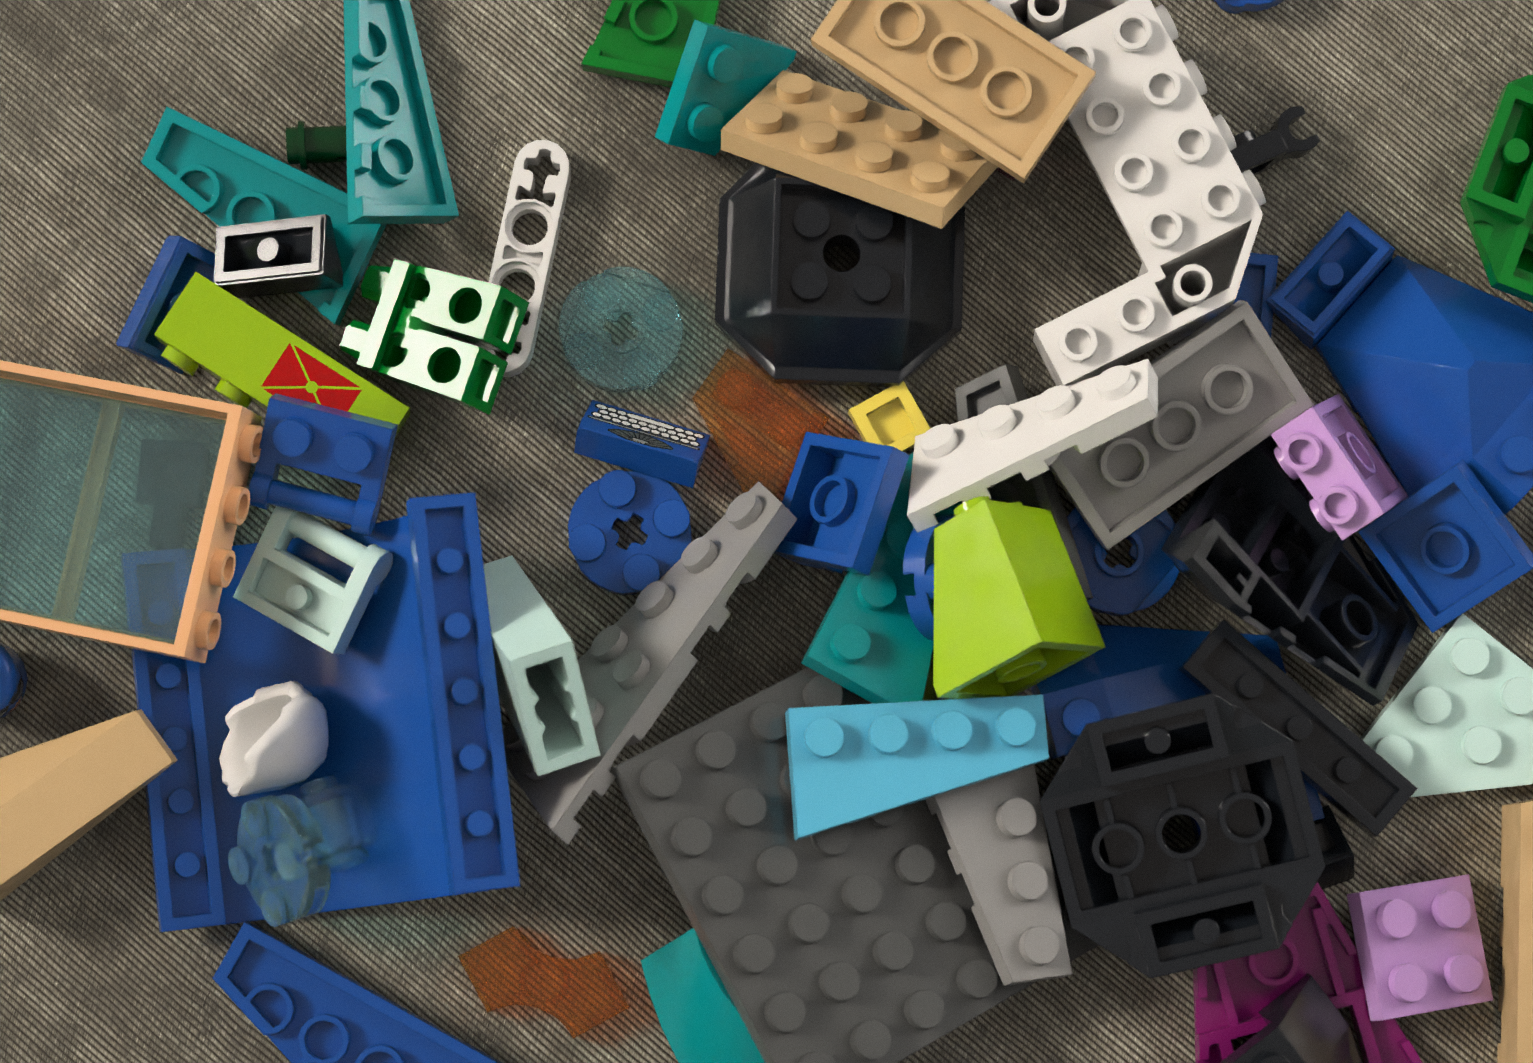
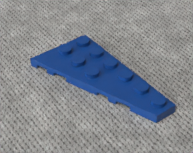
(325, 1015)

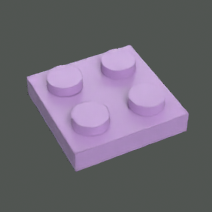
(1419, 947)

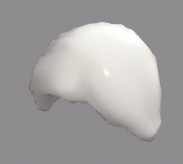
(273, 740)

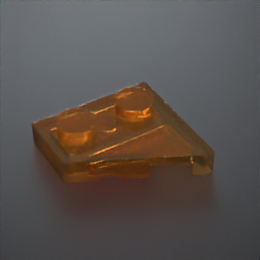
(755, 422)

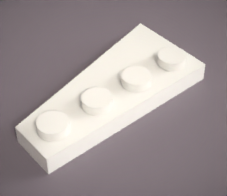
(1025, 437)

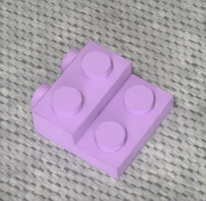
(1337, 467)

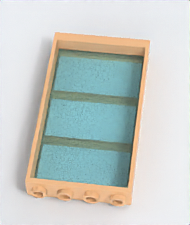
(119, 509)

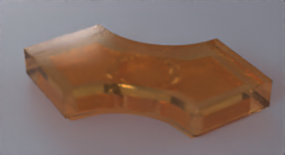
(516, 973)

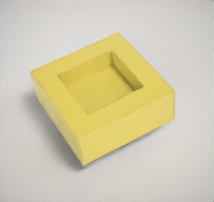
(890, 418)

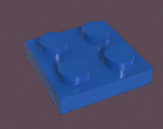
(1448, 546)

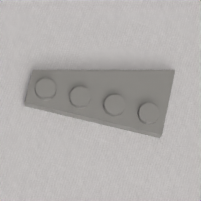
(1008, 869)

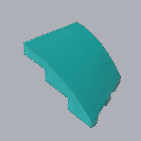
(696, 1006)

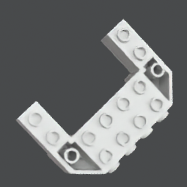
(1164, 175)

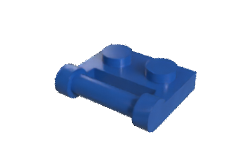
(327, 444)

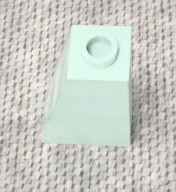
(537, 672)

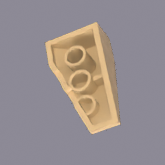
(70, 786)

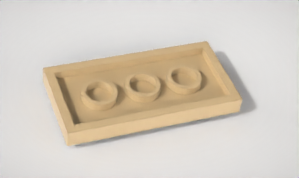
(961, 71)
(857, 148)

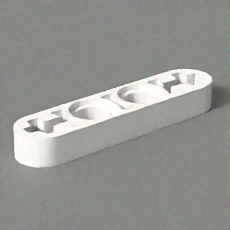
(531, 259)

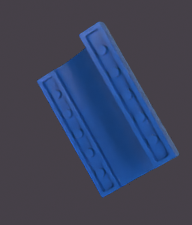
(405, 717)

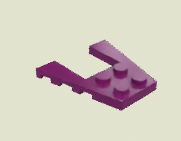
(1317, 944)

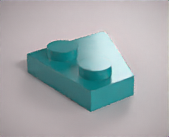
(715, 82)

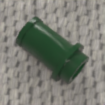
(315, 144)

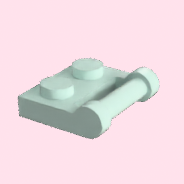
(303, 595)

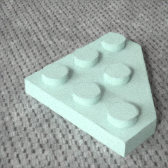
(1460, 717)

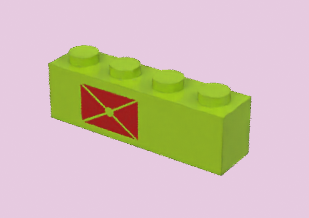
(261, 357)

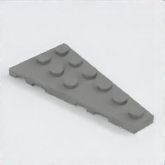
(648, 652)

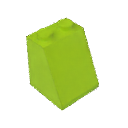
(1005, 602)

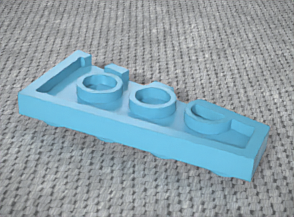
(890, 755)

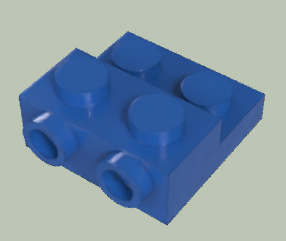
(840, 501)

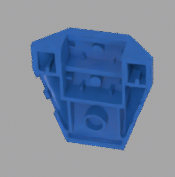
(1439, 378)

